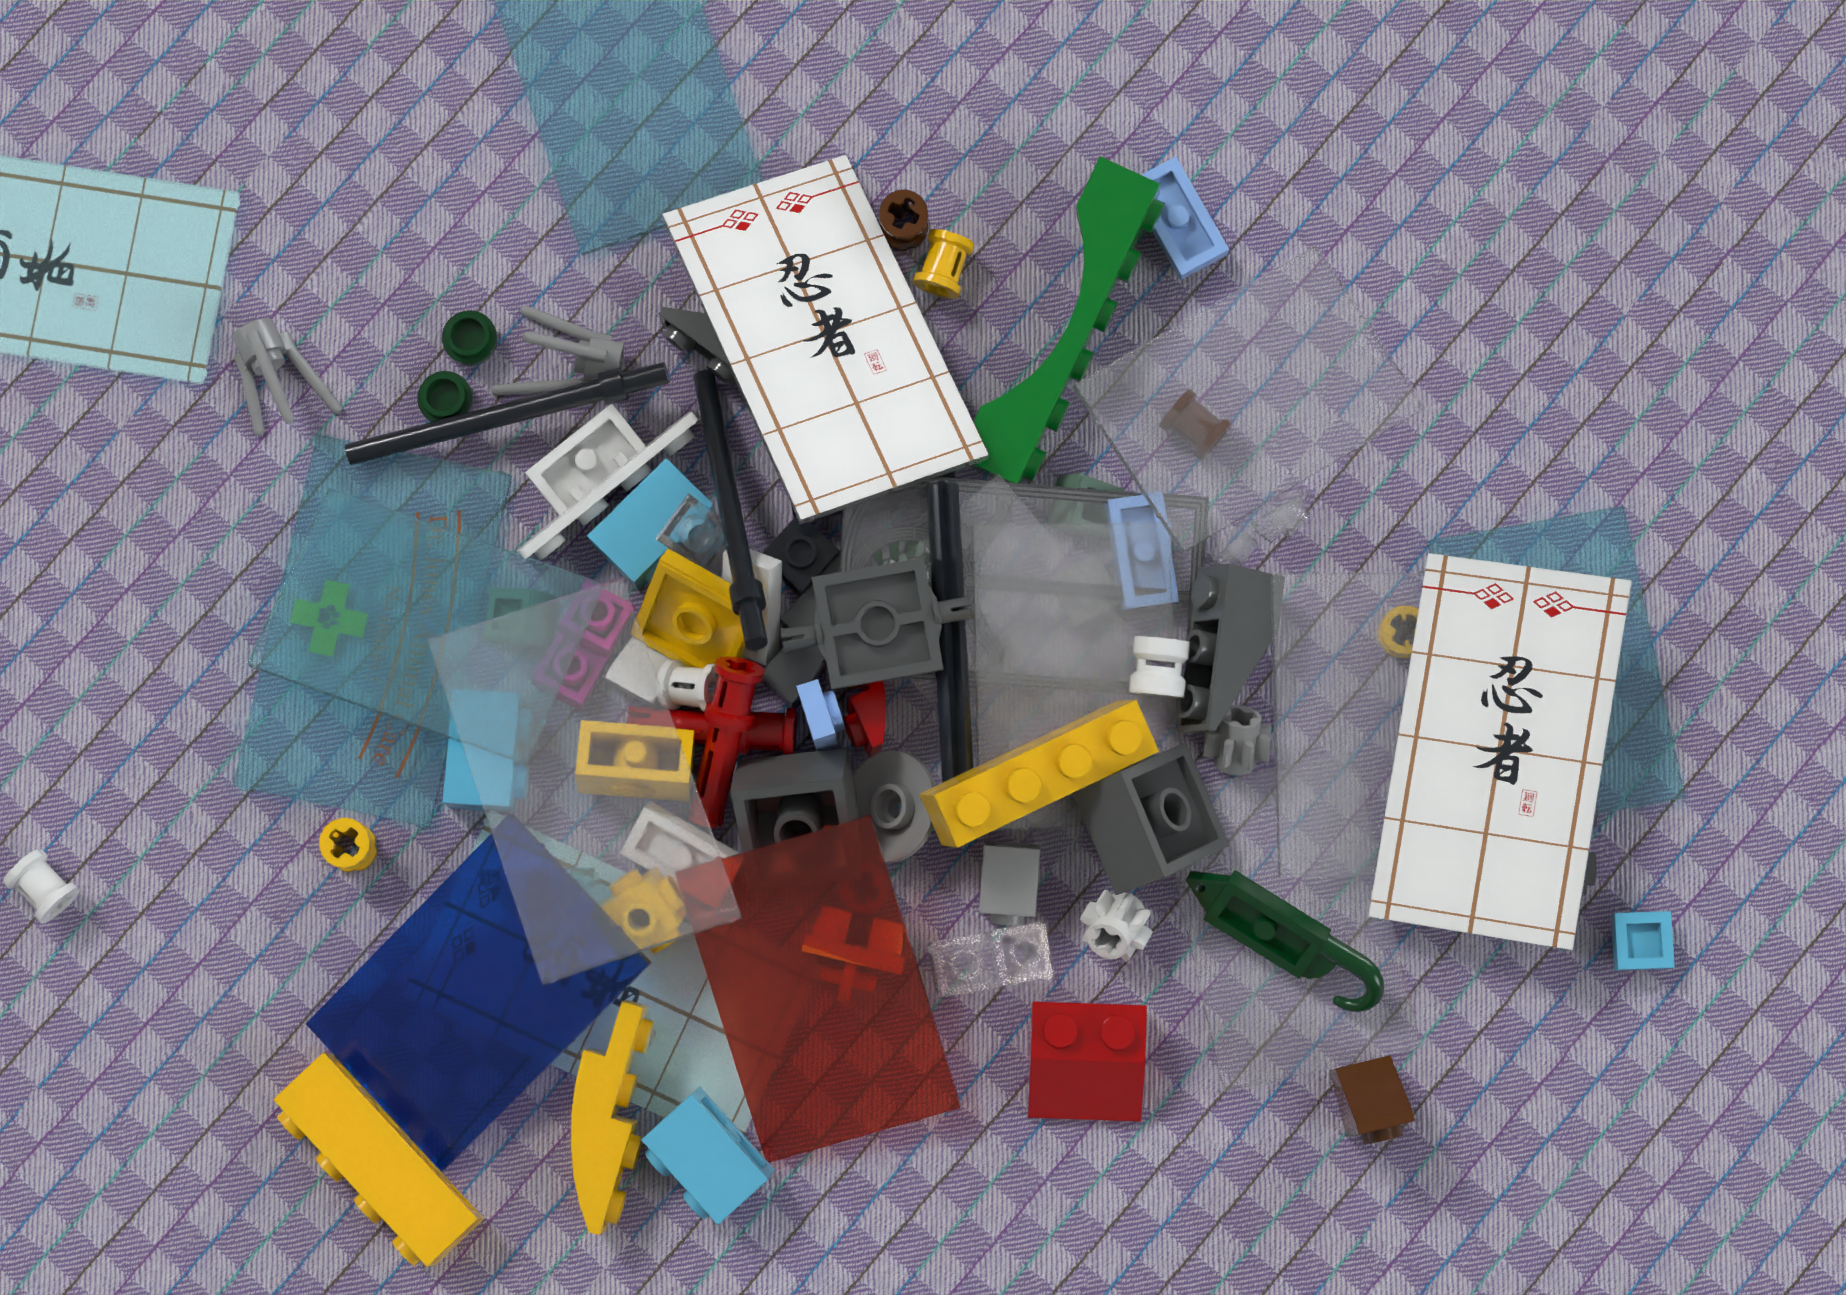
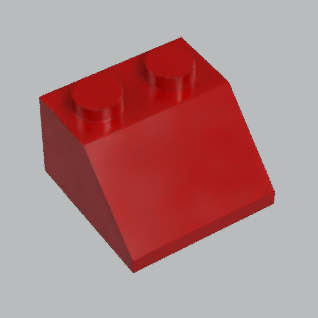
(1087, 1061)

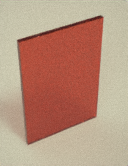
(824, 994)

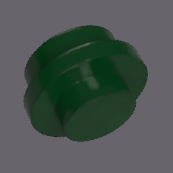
(469, 338)
(444, 396)

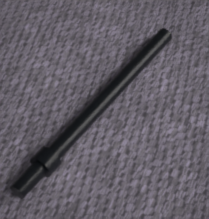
(610, 386)
(746, 592)

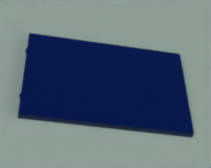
(455, 1013)

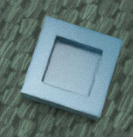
(1642, 941)

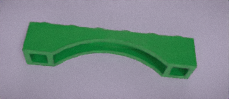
(1110, 219)

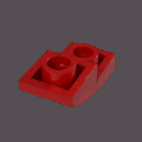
(867, 718)

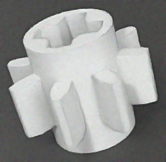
(1116, 925)

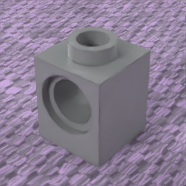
(1009, 881)

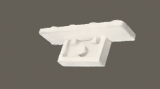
(590, 466)

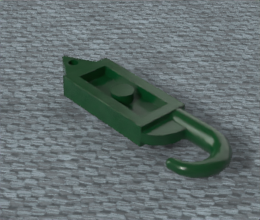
(1282, 933)

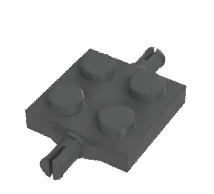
(877, 623)

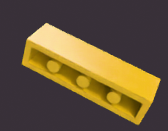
(1038, 773)
(378, 1160)

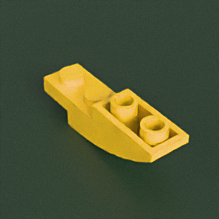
(599, 1137)

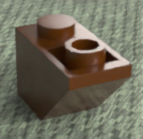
(1371, 1100)

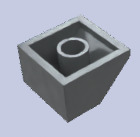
(792, 795)
(1151, 819)

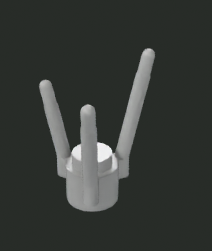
(262, 351)
(593, 353)

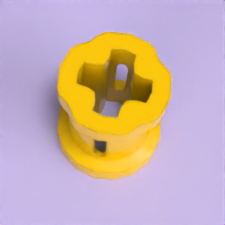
(943, 264)
(331, 849)

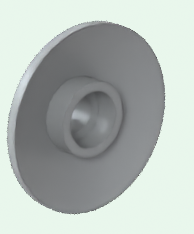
(880, 789)

